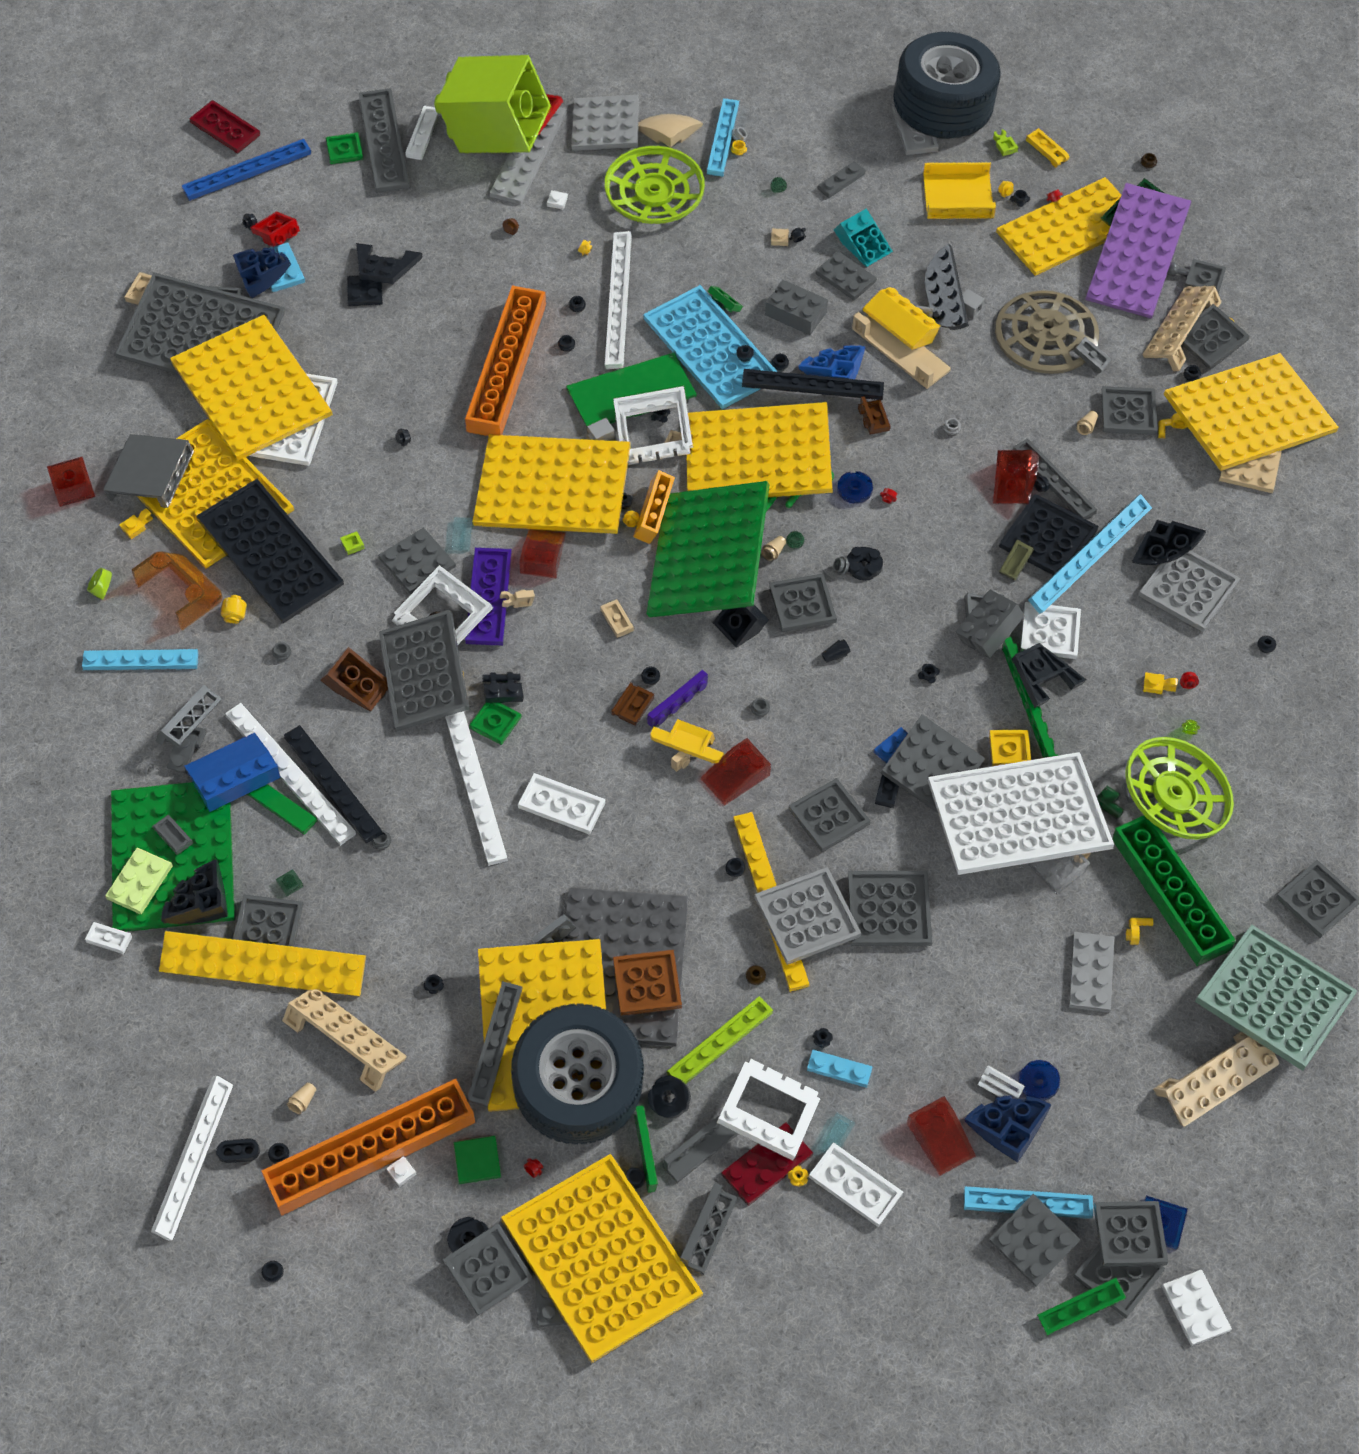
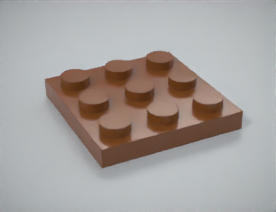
(647, 982)

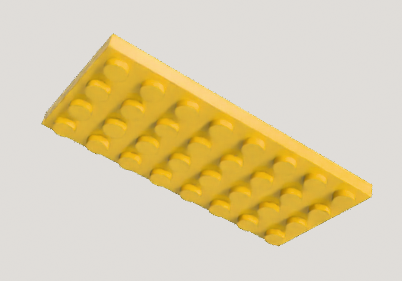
(1061, 227)

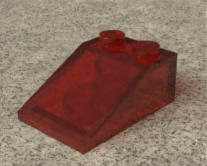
(1015, 476)
(542, 553)
(737, 772)
(941, 1135)

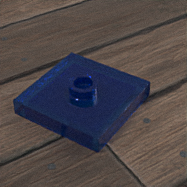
(1173, 1221)

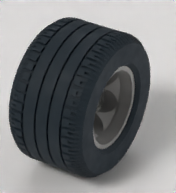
(946, 85)
(555, 1038)

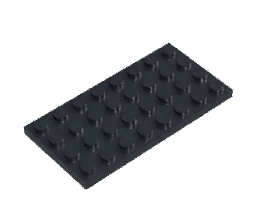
(270, 550)

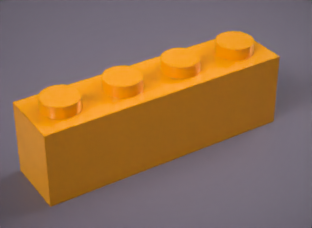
(654, 507)

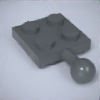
(1200, 274)

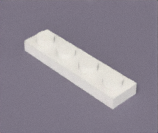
(422, 133)

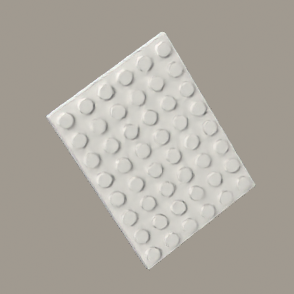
(1019, 813)

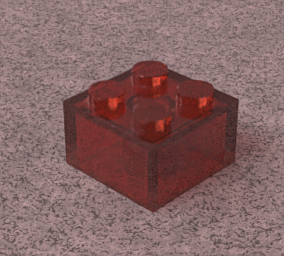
(70, 481)

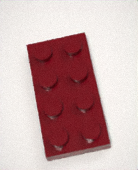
(225, 126)
(762, 1169)

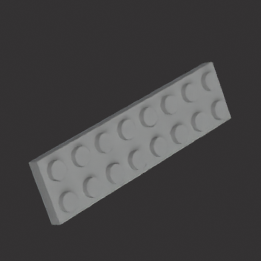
(522, 167)

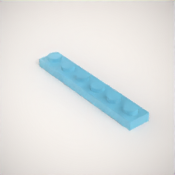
(723, 137)
(140, 659)
(1011, 1200)

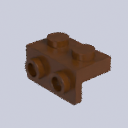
(873, 416)

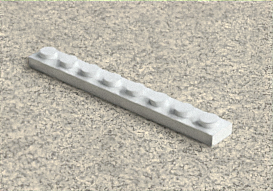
(192, 1158)

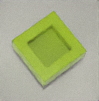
(352, 543)

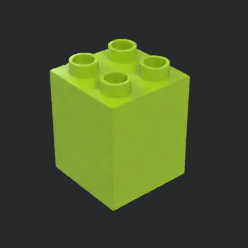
(493, 104)

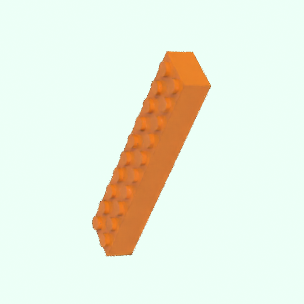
(505, 361)
(368, 1146)

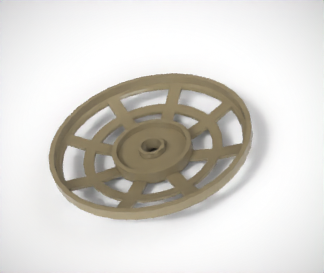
(1045, 336)

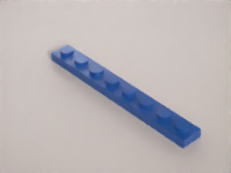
(246, 169)

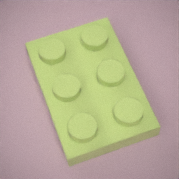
(139, 881)

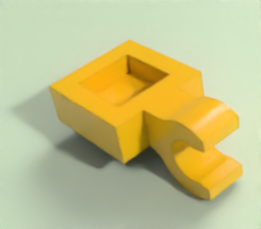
(135, 525)
(1156, 684)

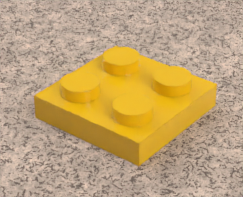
(1009, 746)

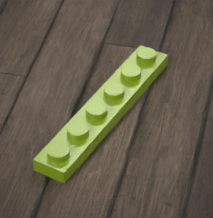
(721, 1040)

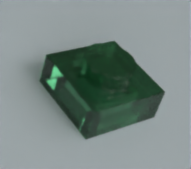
(289, 882)

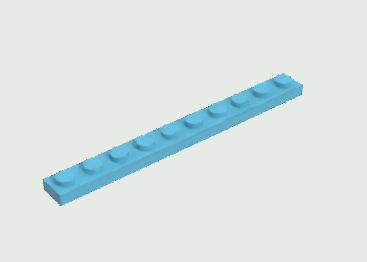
(1089, 554)

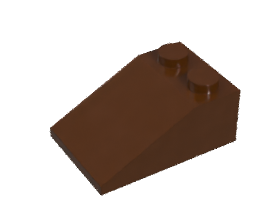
(356, 680)

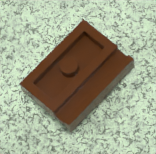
(633, 704)

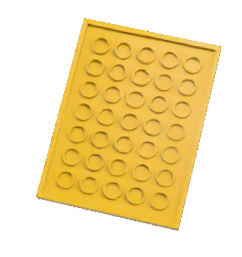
(251, 387)
(1250, 411)
(762, 444)
(209, 478)
(552, 484)
(549, 978)
(601, 1257)

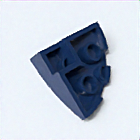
(260, 268)
(1009, 1123)

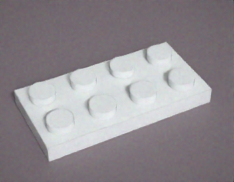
(561, 803)
(855, 1184)

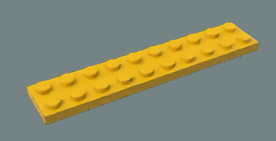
(262, 963)

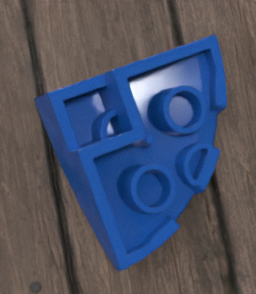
(838, 364)

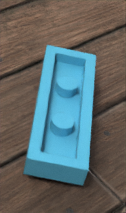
(839, 1068)

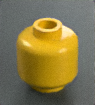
(233, 609)

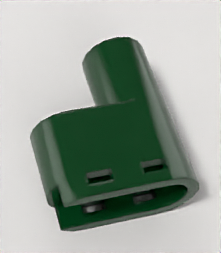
(1107, 802)

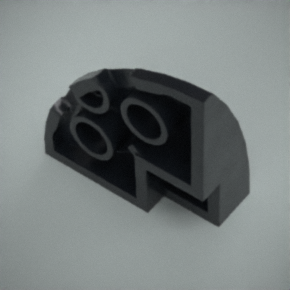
(1167, 543)
(198, 898)

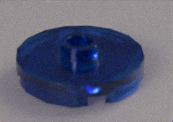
(855, 480)
(1040, 1070)

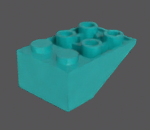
(863, 238)

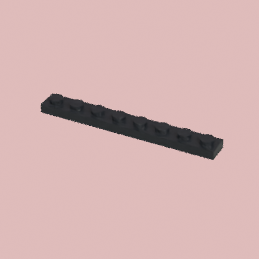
(812, 384)
(333, 784)

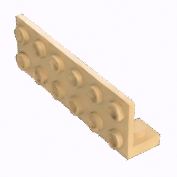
(1178, 324)
(918, 363)
(347, 1032)
(1217, 1079)

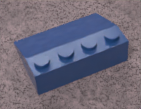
(233, 771)

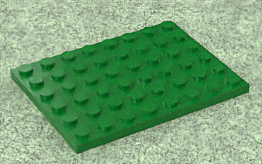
(709, 550)
(133, 818)

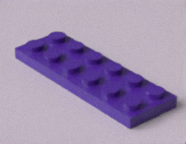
(488, 580)

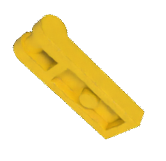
(1047, 147)

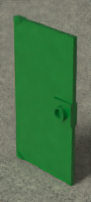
(596, 395)

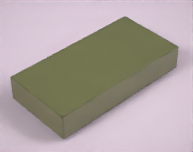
(1016, 560)

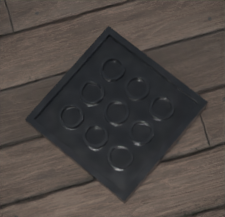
(1051, 533)

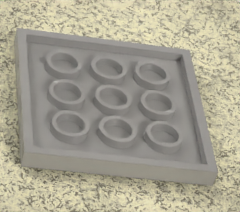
(605, 122)
(1190, 589)
(807, 915)

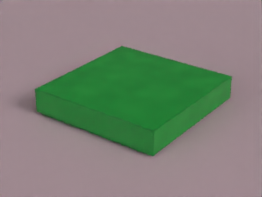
(344, 148)
(495, 721)
(477, 1160)

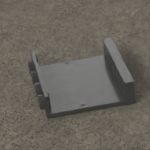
(149, 468)

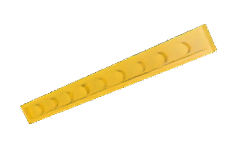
(763, 880)

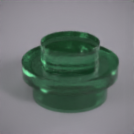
(778, 185)
(795, 540)

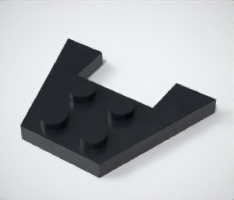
(383, 268)
(1039, 666)

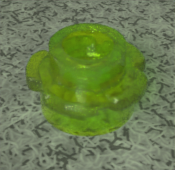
(1190, 727)

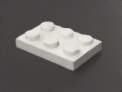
(1196, 1307)

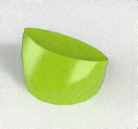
(99, 583)

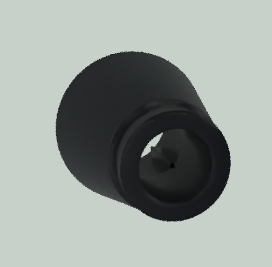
(836, 651)

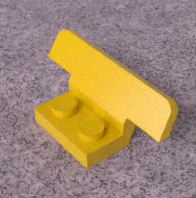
(689, 740)

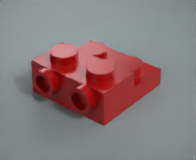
(276, 228)

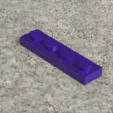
(674, 701)

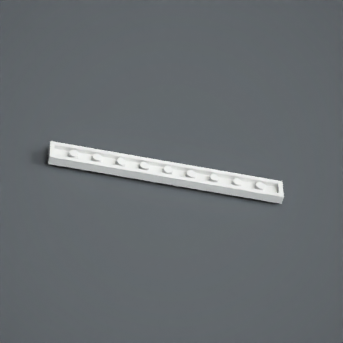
(618, 300)
(294, 777)
(476, 789)

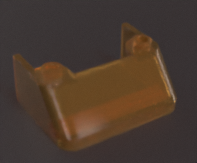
(201, 592)

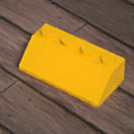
(902, 318)

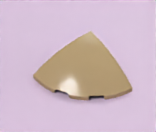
(669, 128)

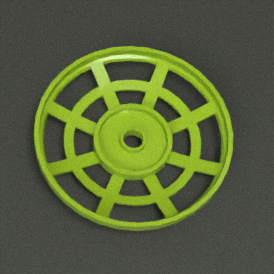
(658, 180)
(1182, 785)

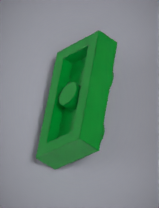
(721, 296)

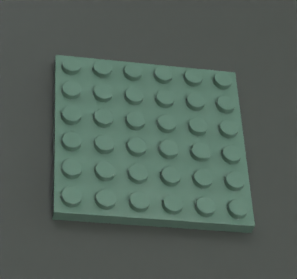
(1276, 997)

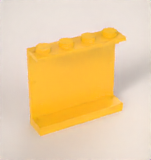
(958, 190)

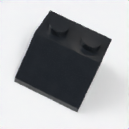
(740, 623)

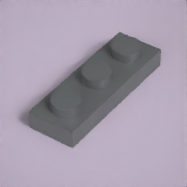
(841, 179)

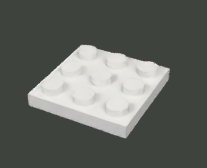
(1054, 628)

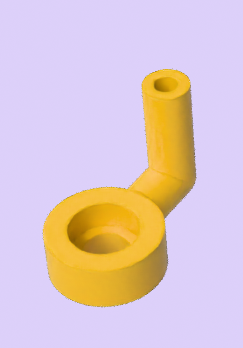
(1175, 421)
(1133, 932)

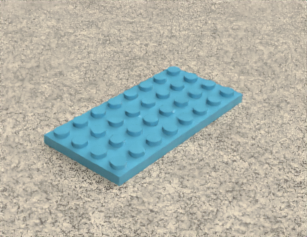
(706, 344)

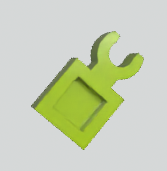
(1005, 144)

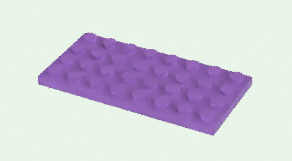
(1138, 250)

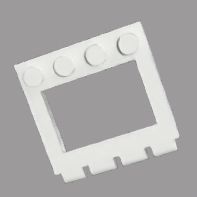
(653, 402)
(454, 590)
(759, 1130)

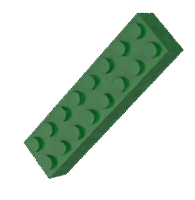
(1173, 890)

